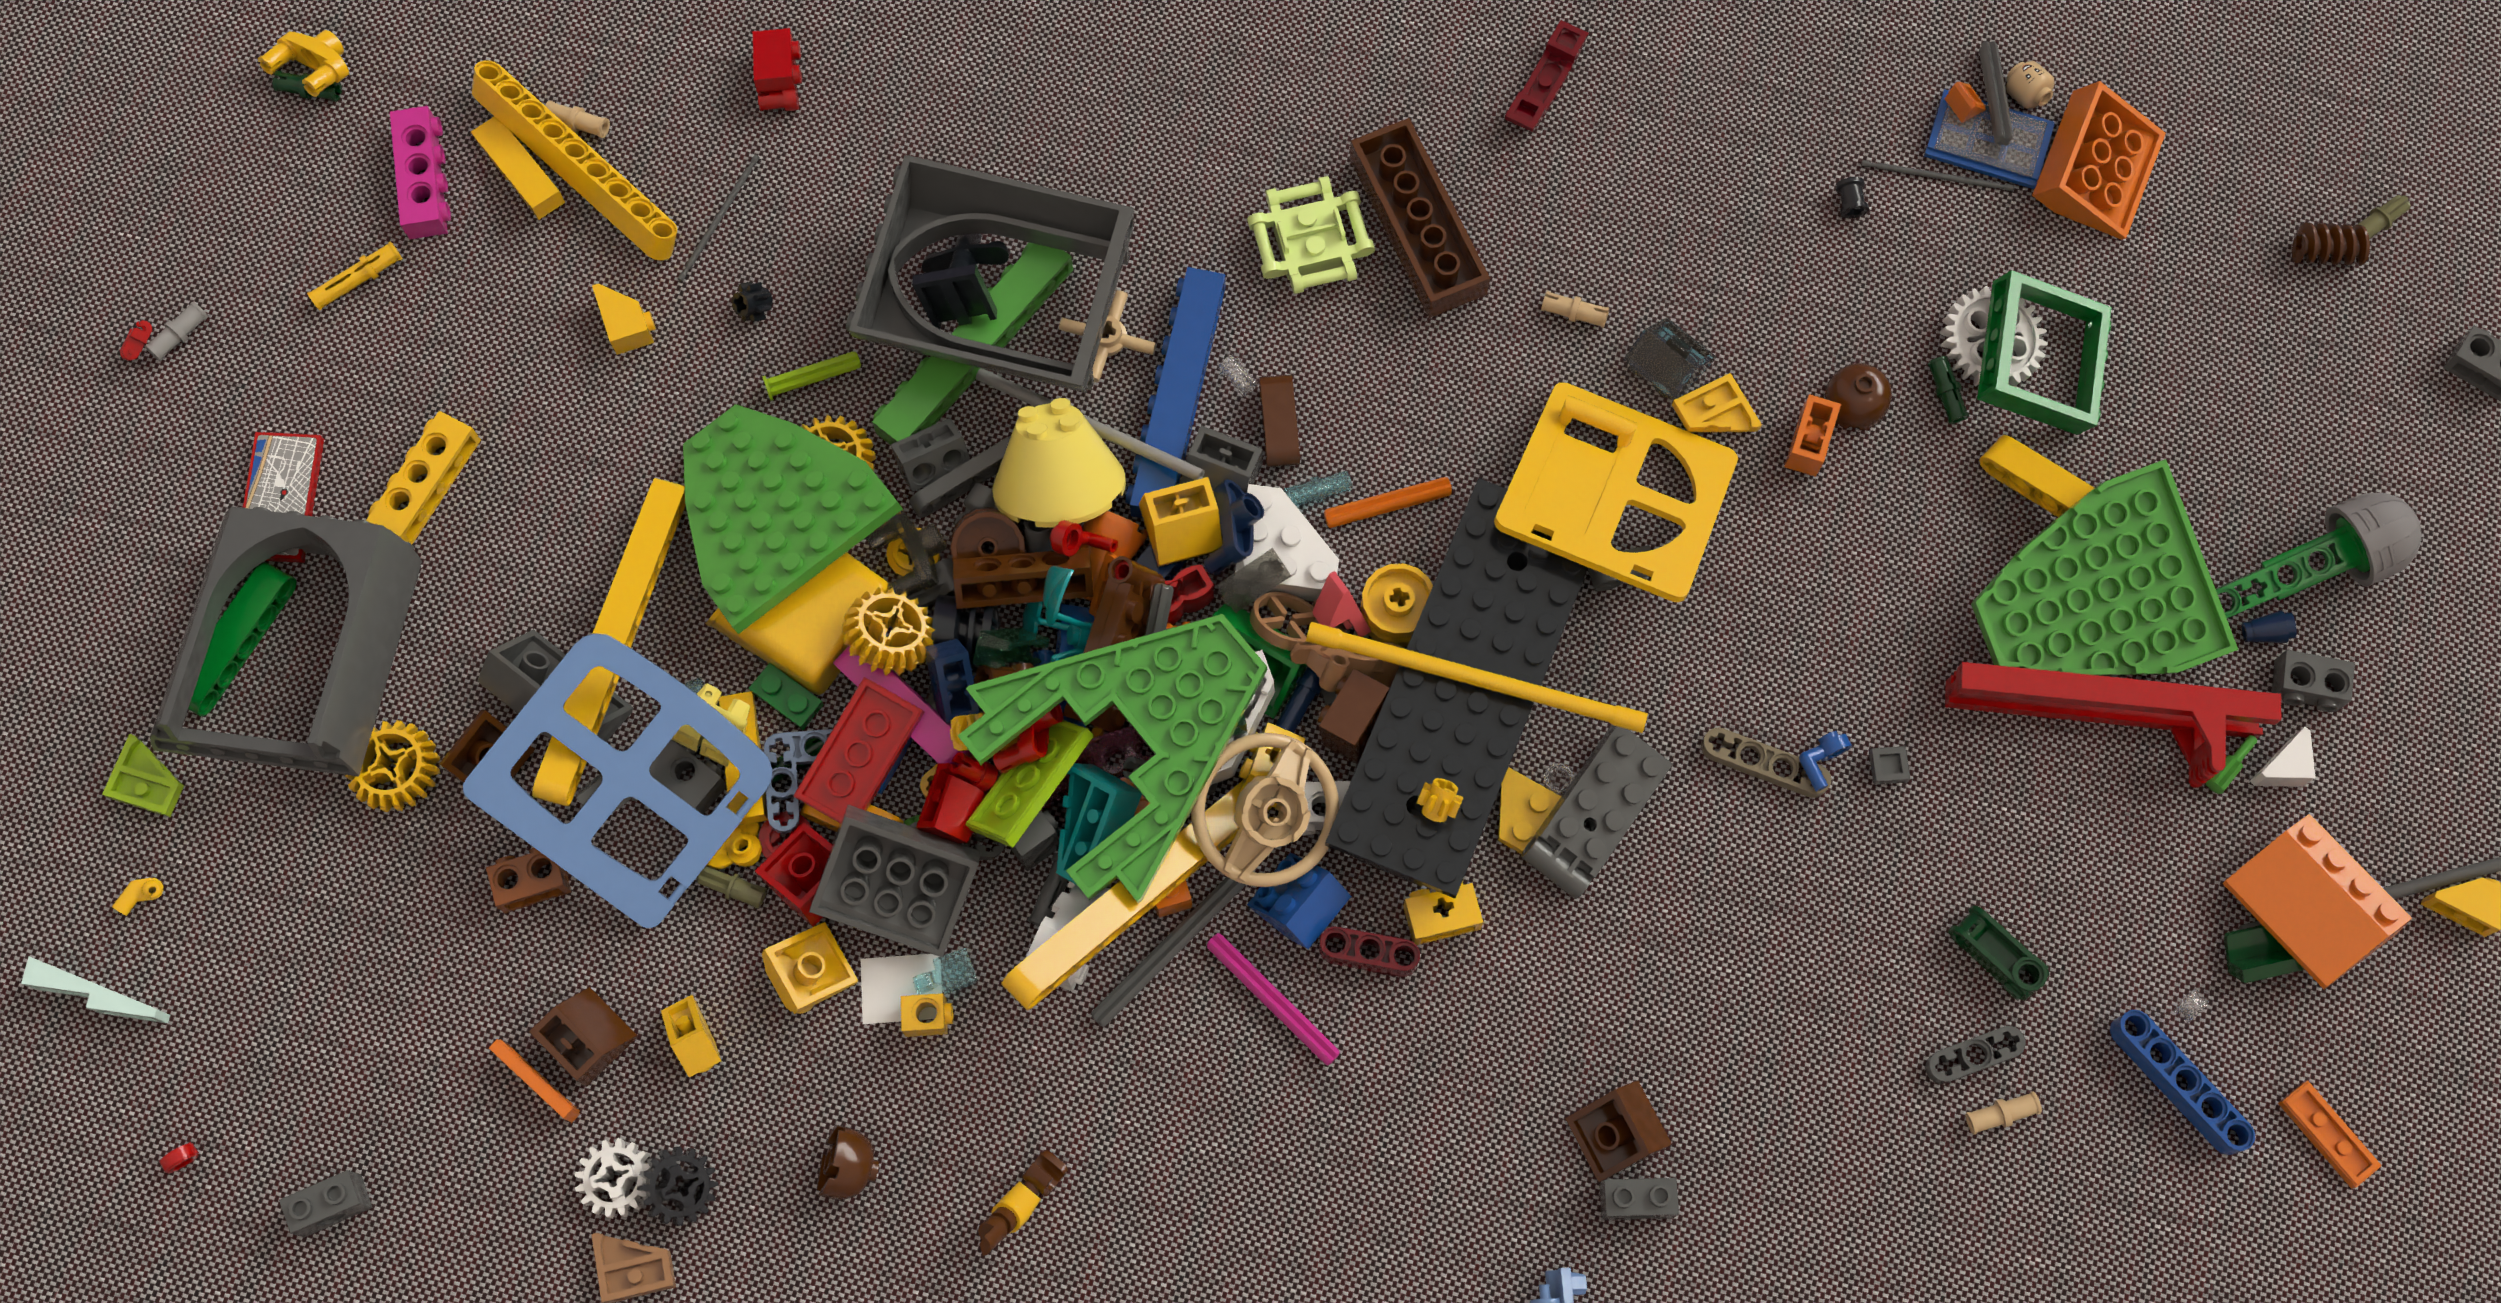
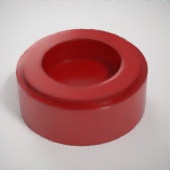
(179, 1158)

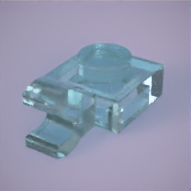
(951, 972)

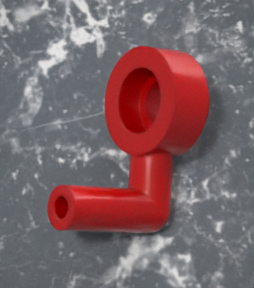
(1069, 536)

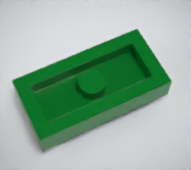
(786, 696)

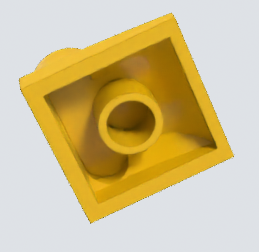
(808, 968)

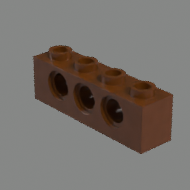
(1017, 578)

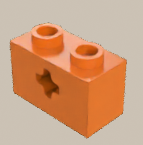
(1812, 435)

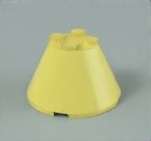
(1056, 468)

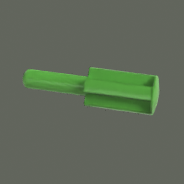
(2233, 766)

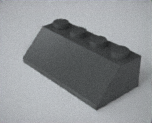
(520, 668)

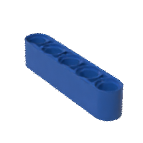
(2198, 1088)

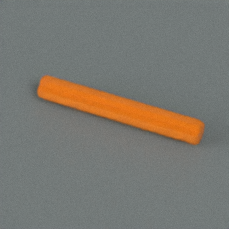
(1387, 502)

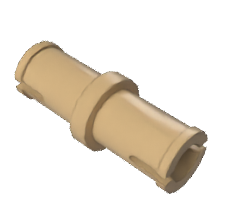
(579, 120)
(1575, 309)
(2003, 1113)

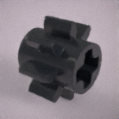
(752, 301)

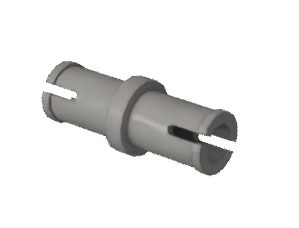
(176, 331)

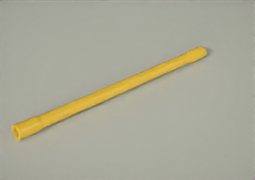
(1616, 715)

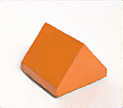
(1964, 101)

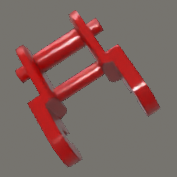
(135, 340)

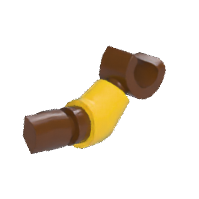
(1021, 1200)

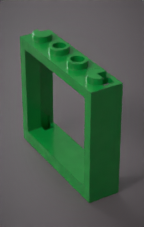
(1999, 344)

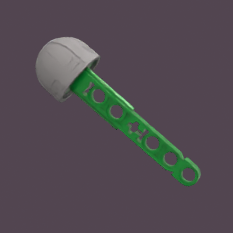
(2366, 536)

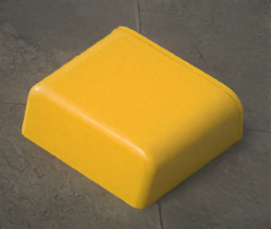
(805, 629)

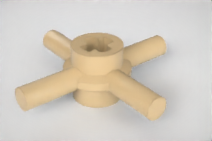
(1116, 341)

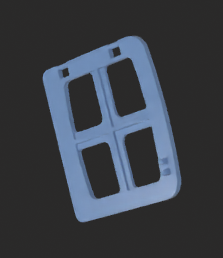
(623, 776)

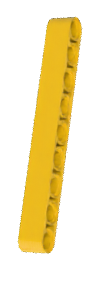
(574, 160)

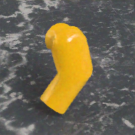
(138, 891)

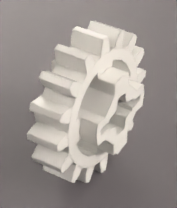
(600, 1182)

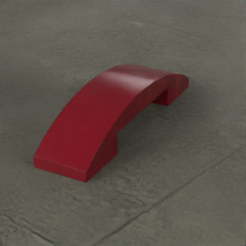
(1548, 76)

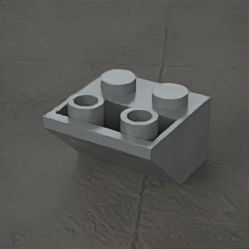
(1224, 459)

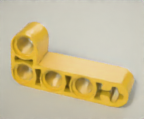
(2033, 475)

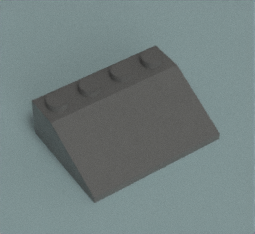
(895, 881)

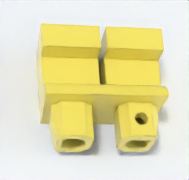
(736, 714)

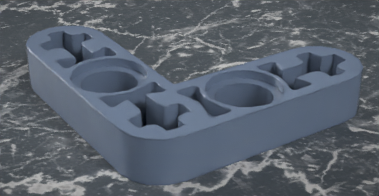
(795, 756)

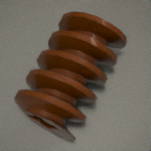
(2331, 241)

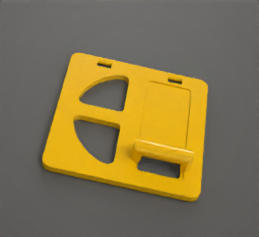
(1582, 491)

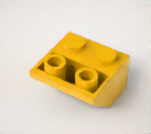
(1182, 521)

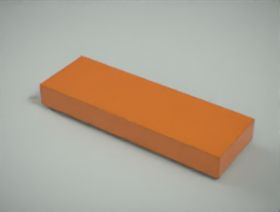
(535, 1080)
(2329, 1134)

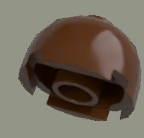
(1862, 395)
(847, 1164)

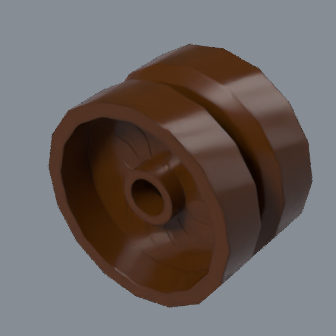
(982, 526)

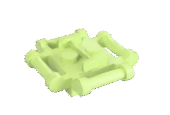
(1311, 236)

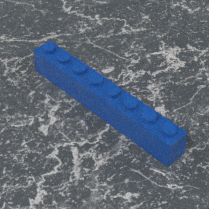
(1179, 380)

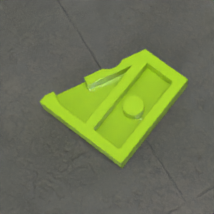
(143, 780)

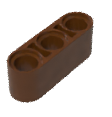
(1279, 420)

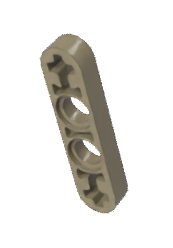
(1764, 768)

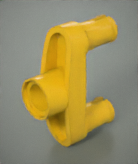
(317, 52)

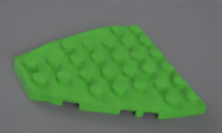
(773, 509)
(2109, 588)

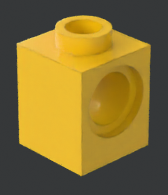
(914, 1004)

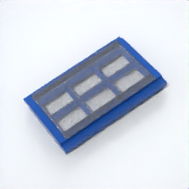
(1974, 148)

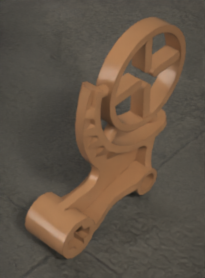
(1327, 663)

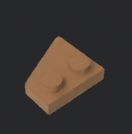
(630, 1268)

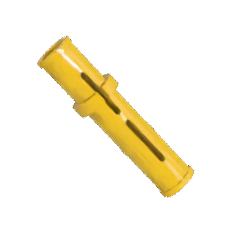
(355, 275)

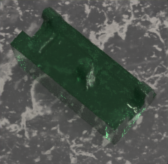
(1007, 646)

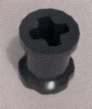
(1852, 197)

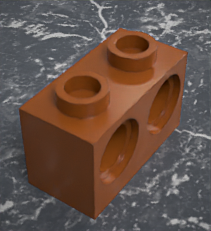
(529, 887)

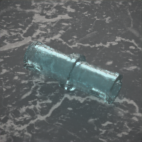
(1319, 488)

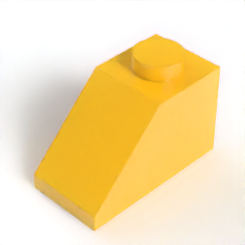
(624, 320)
(2470, 905)
(690, 1036)

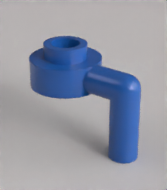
(1830, 747)

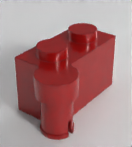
(776, 69)
(955, 797)

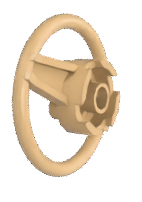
(1256, 831)

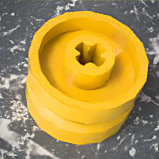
(1384, 592)

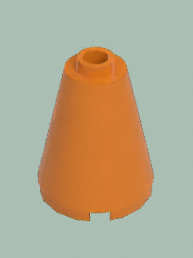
(1117, 528)

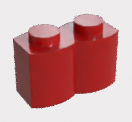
(1191, 592)

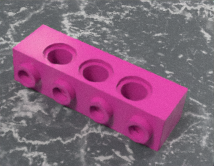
(407, 130)

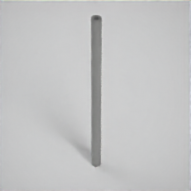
(1102, 430)

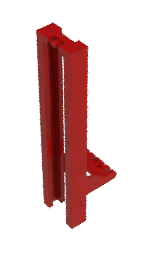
(2193, 713)

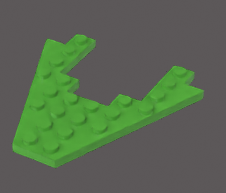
(1177, 692)

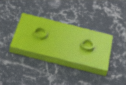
(1026, 788)

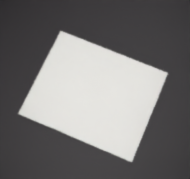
(887, 980)

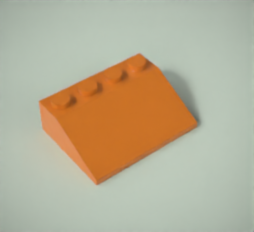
(2099, 161)
(2317, 901)

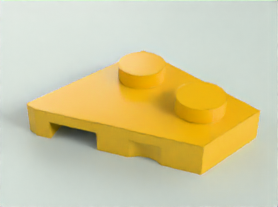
(1717, 408)
(1522, 809)

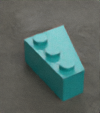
(1095, 810)

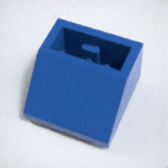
(1302, 906)

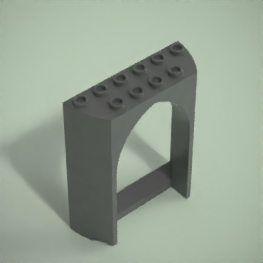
(948, 201)
(380, 587)

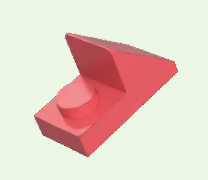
(1337, 606)

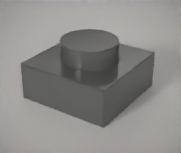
(1889, 765)

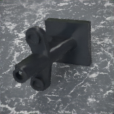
(953, 283)

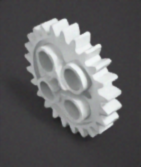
(1960, 329)

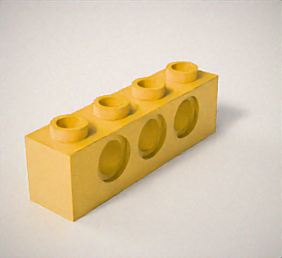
(441, 472)

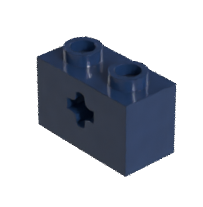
(949, 678)

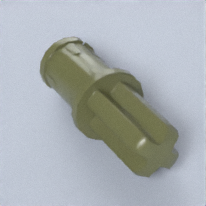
(2382, 217)
(733, 886)

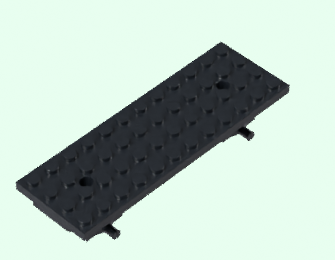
(1489, 609)

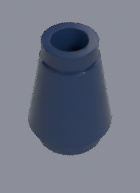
(2271, 628)

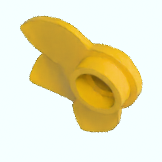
(730, 851)

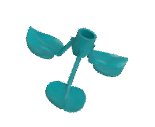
(1054, 589)

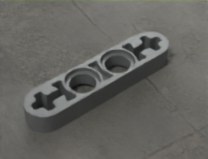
(959, 480)

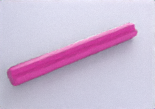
(1273, 999)

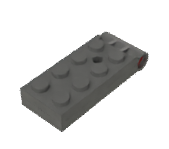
(1606, 794)

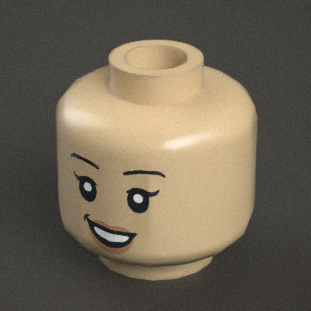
(2030, 84)

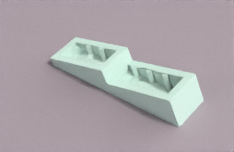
(100, 999)

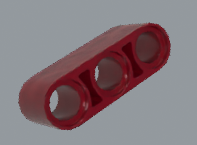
(1386, 946)

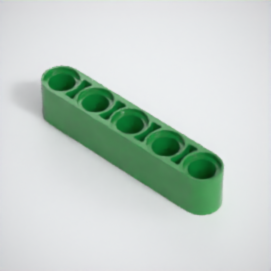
(240, 632)

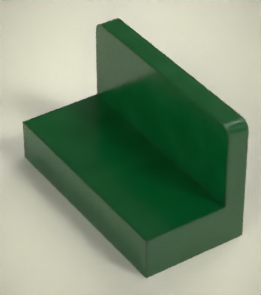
(2257, 955)

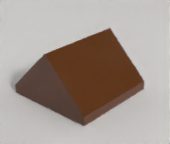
(475, 744)

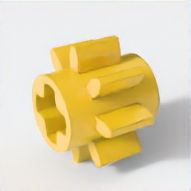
(1439, 800)

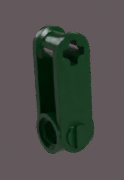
(1999, 953)

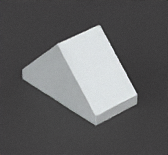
(2290, 765)

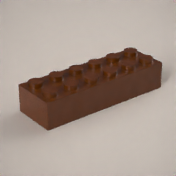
(1419, 218)

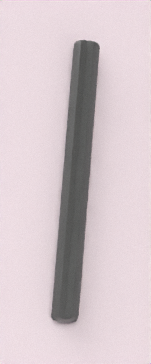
(1166, 951)

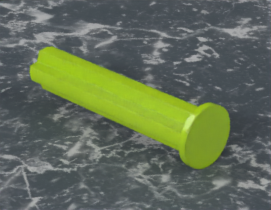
(811, 374)

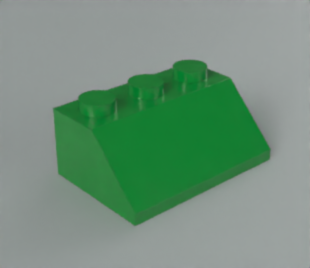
(1279, 661)

